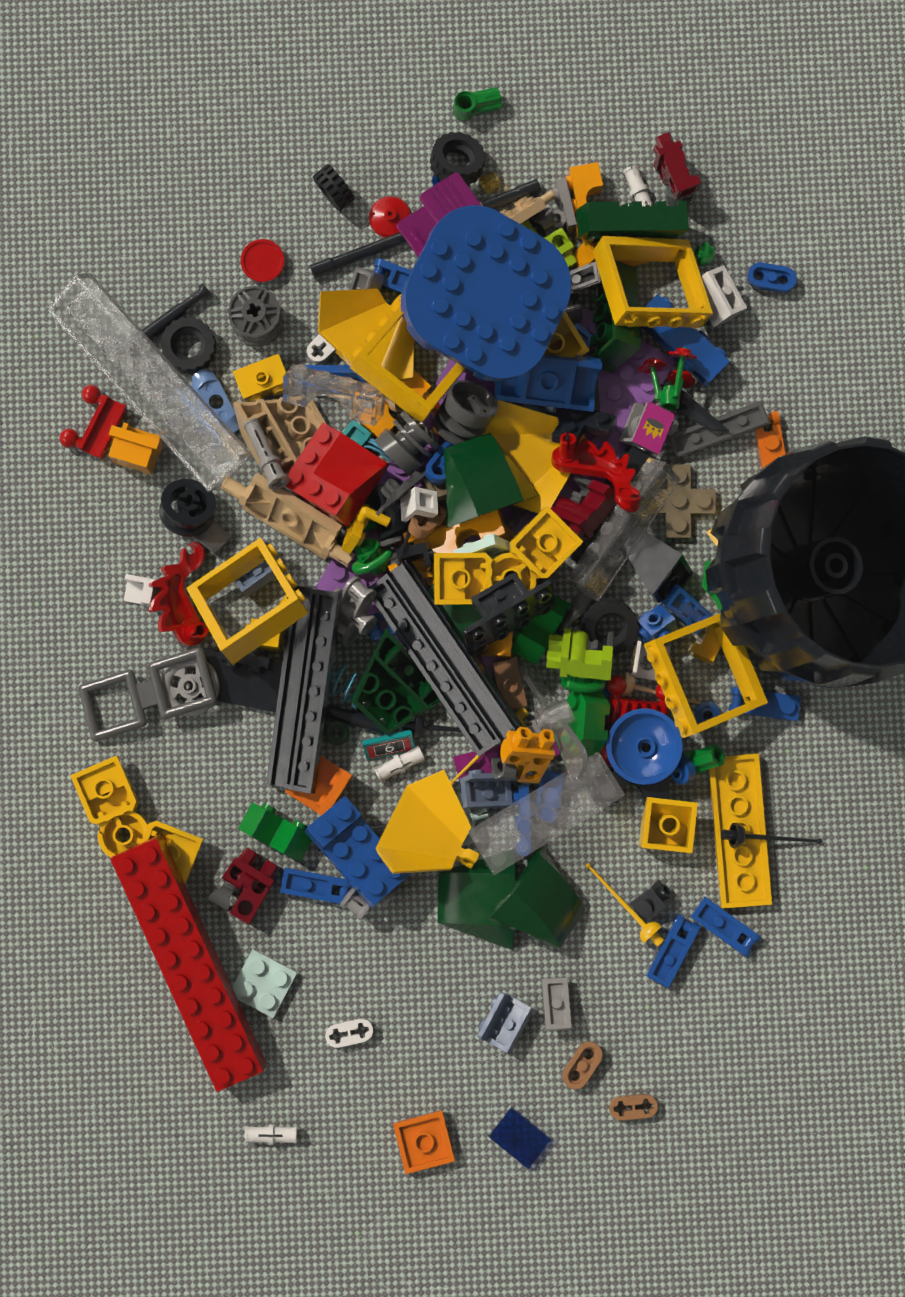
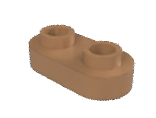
(583, 1065)

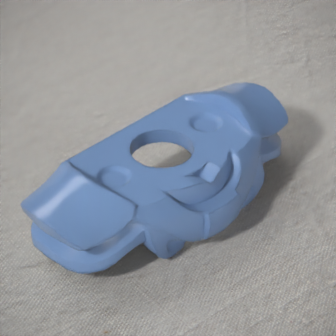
(208, 385)

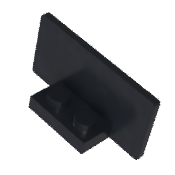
(504, 609)
(248, 682)

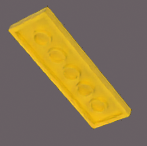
(739, 799)

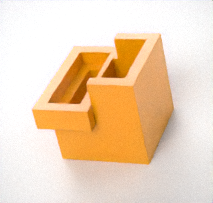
(134, 448)

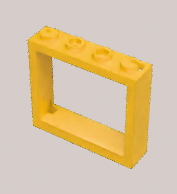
(659, 250)
(391, 385)
(264, 627)
(674, 695)

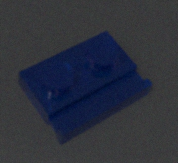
(519, 1137)

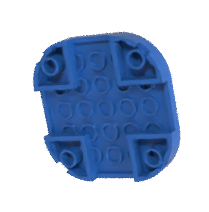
(486, 293)

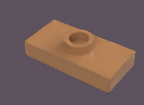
(510, 682)

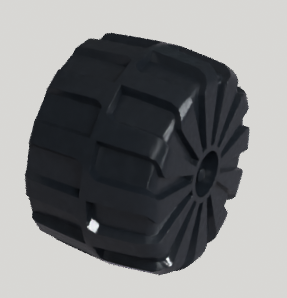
(817, 564)

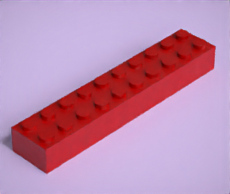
(189, 962)

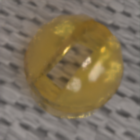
(490, 182)

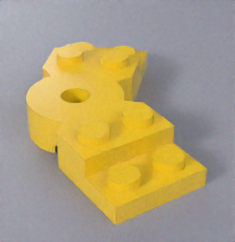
(531, 555)
(112, 805)

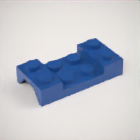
(554, 383)
(352, 850)

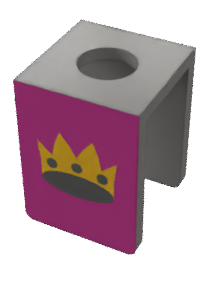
(650, 430)

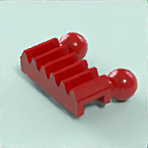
(96, 437)
(621, 705)

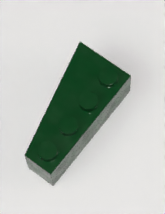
(631, 220)
(611, 342)

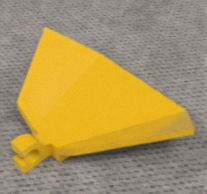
(349, 318)
(529, 444)
(426, 829)

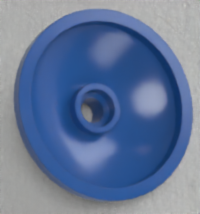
(626, 744)

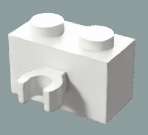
(722, 296)

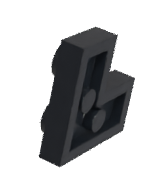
(581, 421)

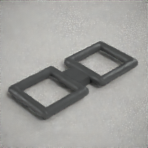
(147, 694)

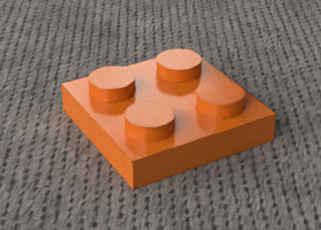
(423, 1142)

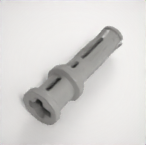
(269, 462)

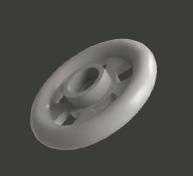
(180, 671)

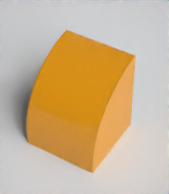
(499, 649)

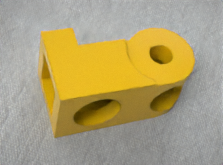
(708, 646)

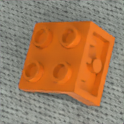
(329, 787)

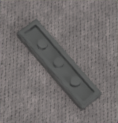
(737, 421)

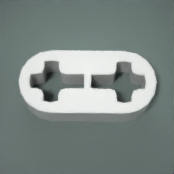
(318, 342)
(347, 1026)

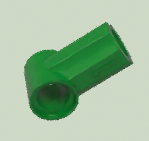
(479, 102)
(706, 758)

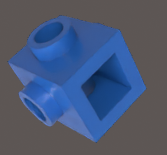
(656, 624)

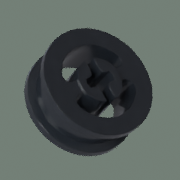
(185, 519)

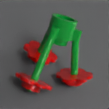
(670, 395)

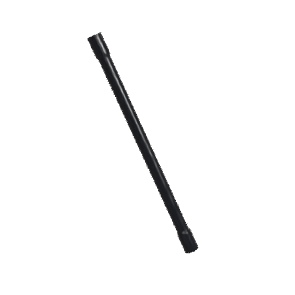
(331, 264)

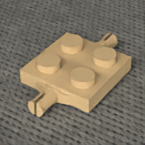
(528, 207)

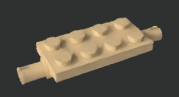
(290, 517)

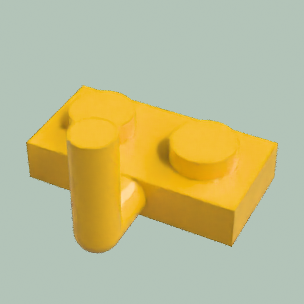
(354, 534)

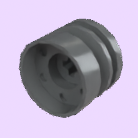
(255, 330)
(465, 412)
(407, 443)

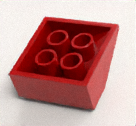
(335, 474)

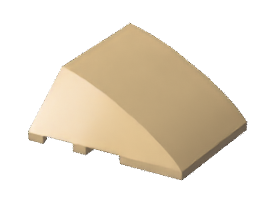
(283, 424)

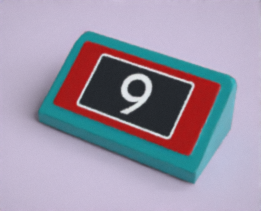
(388, 745)

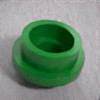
(704, 254)

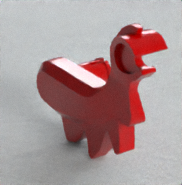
(602, 463)
(173, 601)

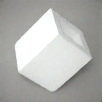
(419, 502)
(138, 590)

